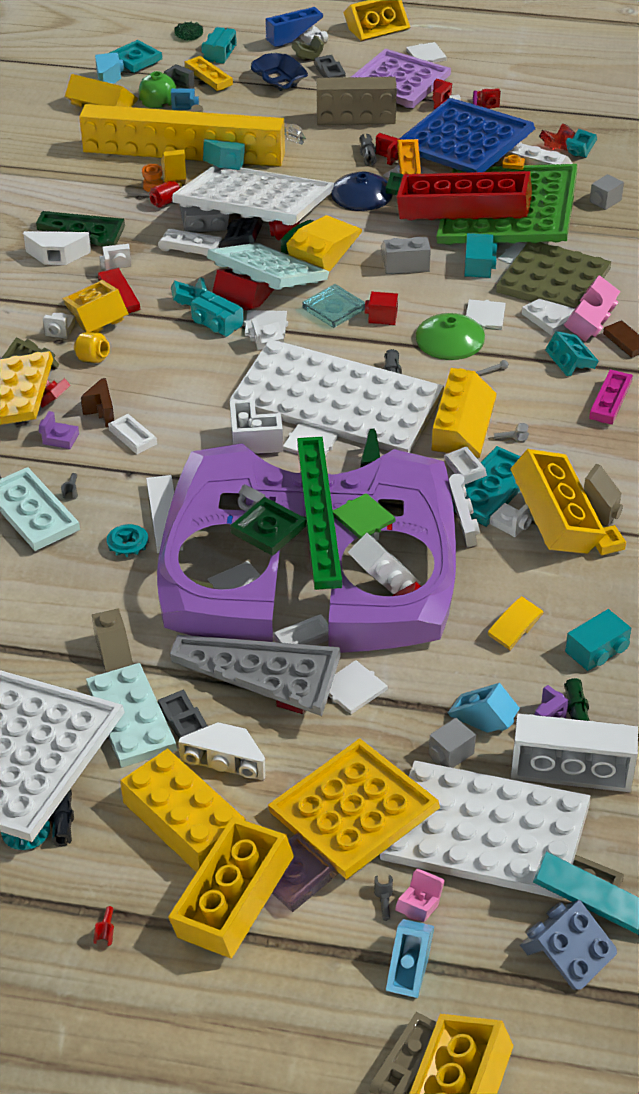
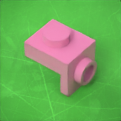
(421, 897)

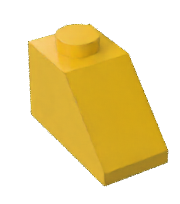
(174, 166)

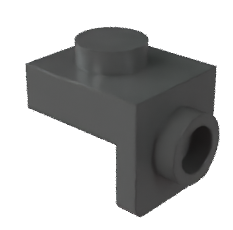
(181, 76)

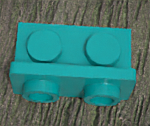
(570, 352)

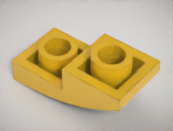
(515, 622)

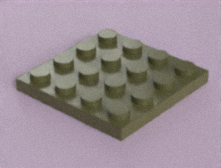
(551, 274)

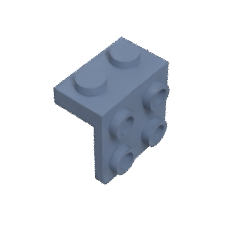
(571, 942)

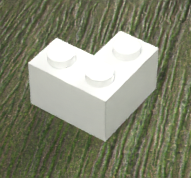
(257, 432)

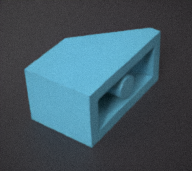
(109, 67)
(486, 708)
(409, 958)

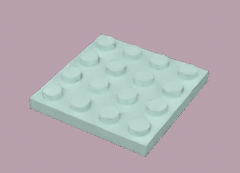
(267, 265)

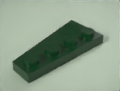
(102, 230)

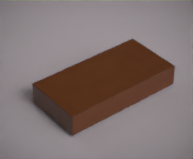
(623, 337)

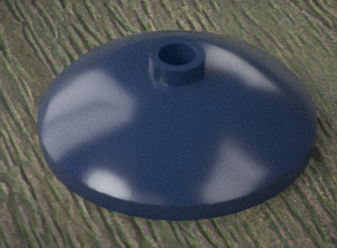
(361, 191)

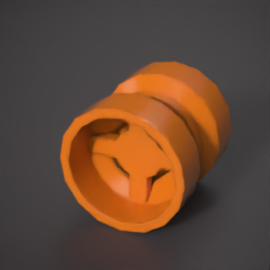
(152, 176)

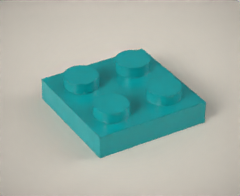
(138, 55)

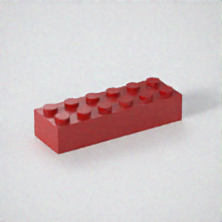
(464, 195)

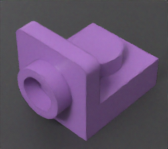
(57, 433)
(552, 704)

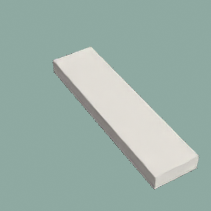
(160, 497)

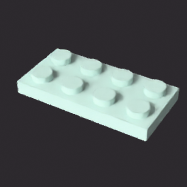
(34, 510)
(142, 728)

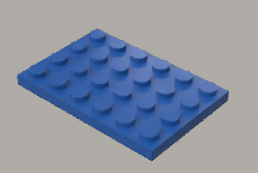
(467, 135)

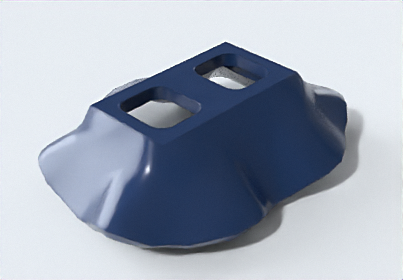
(282, 64)

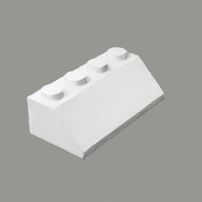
(535, 156)

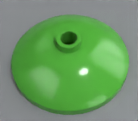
(450, 336)

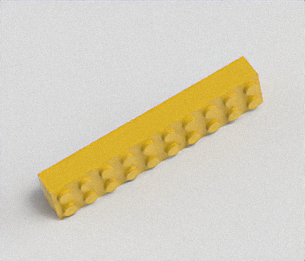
(156, 131)

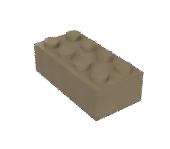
(356, 100)

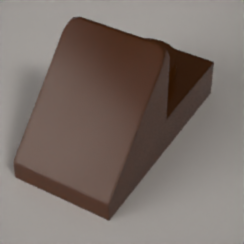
(98, 401)

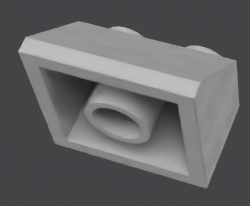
(406, 255)

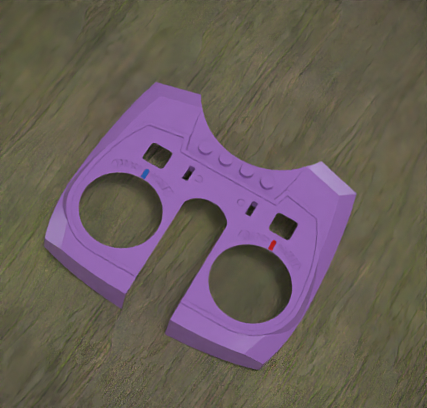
(355, 617)

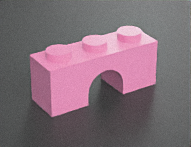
(593, 309)

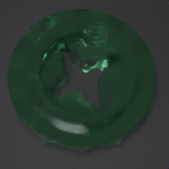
(188, 31)

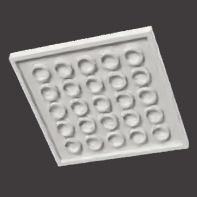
(254, 194)
(44, 747)

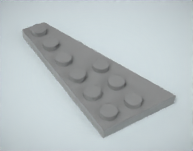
(281, 671)

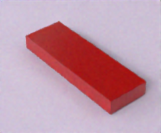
(116, 279)

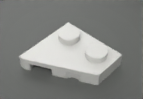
(547, 315)

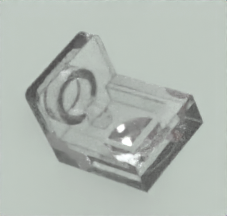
(294, 133)

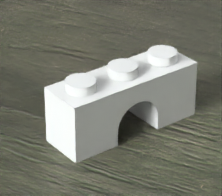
(381, 564)

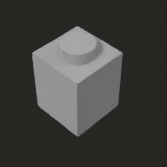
(606, 191)
(451, 744)

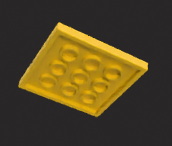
(23, 386)
(354, 807)

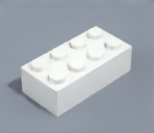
(574, 752)

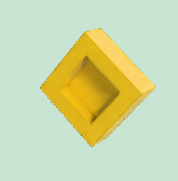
(611, 542)

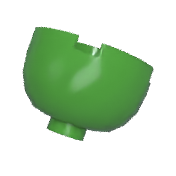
(156, 90)

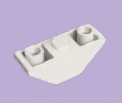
(57, 247)
(223, 749)

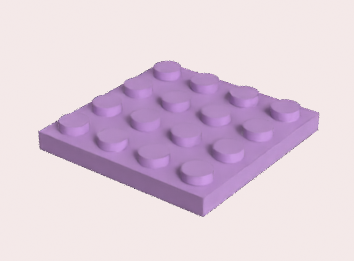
(412, 75)

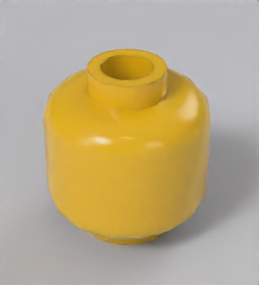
(91, 347)

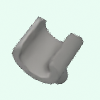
(519, 434)

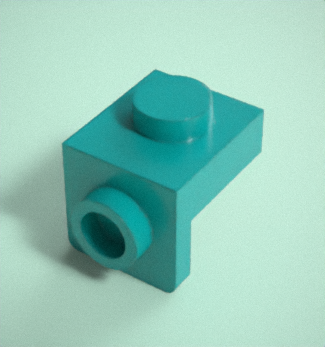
(581, 143)
(185, 293)

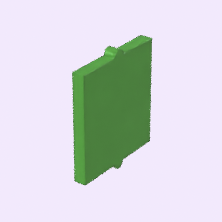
(363, 516)

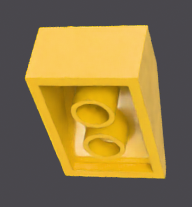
(323, 241)
(96, 306)

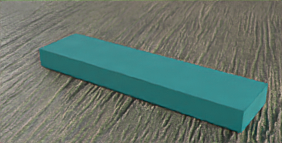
(592, 891)

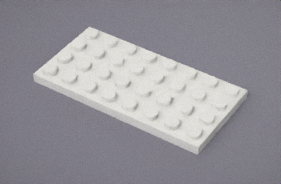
(339, 395)

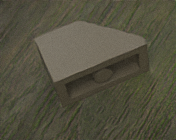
(603, 495)
(111, 640)

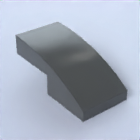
(329, 67)
(181, 714)

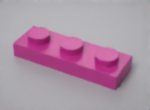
(610, 397)

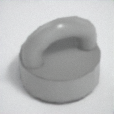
(250, 493)

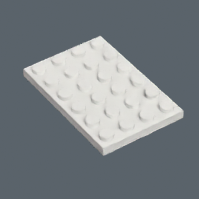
(490, 828)

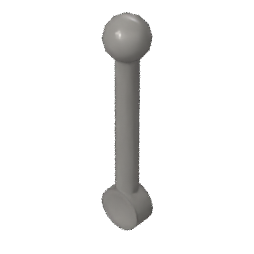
(503, 365)

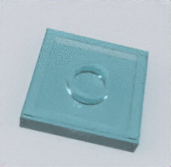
(334, 305)

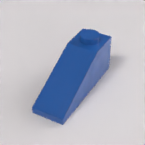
(289, 26)

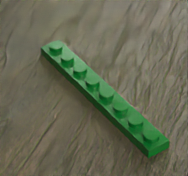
(319, 514)

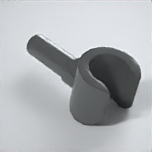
(70, 486)
(383, 892)

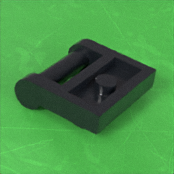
(242, 232)

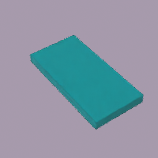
(494, 489)

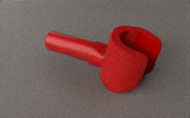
(105, 929)

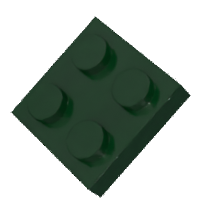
(268, 526)

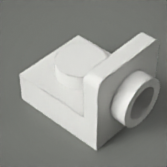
(115, 257)
(58, 325)
(262, 333)
(511, 519)

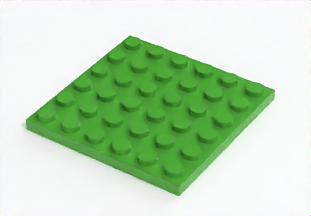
(547, 215)

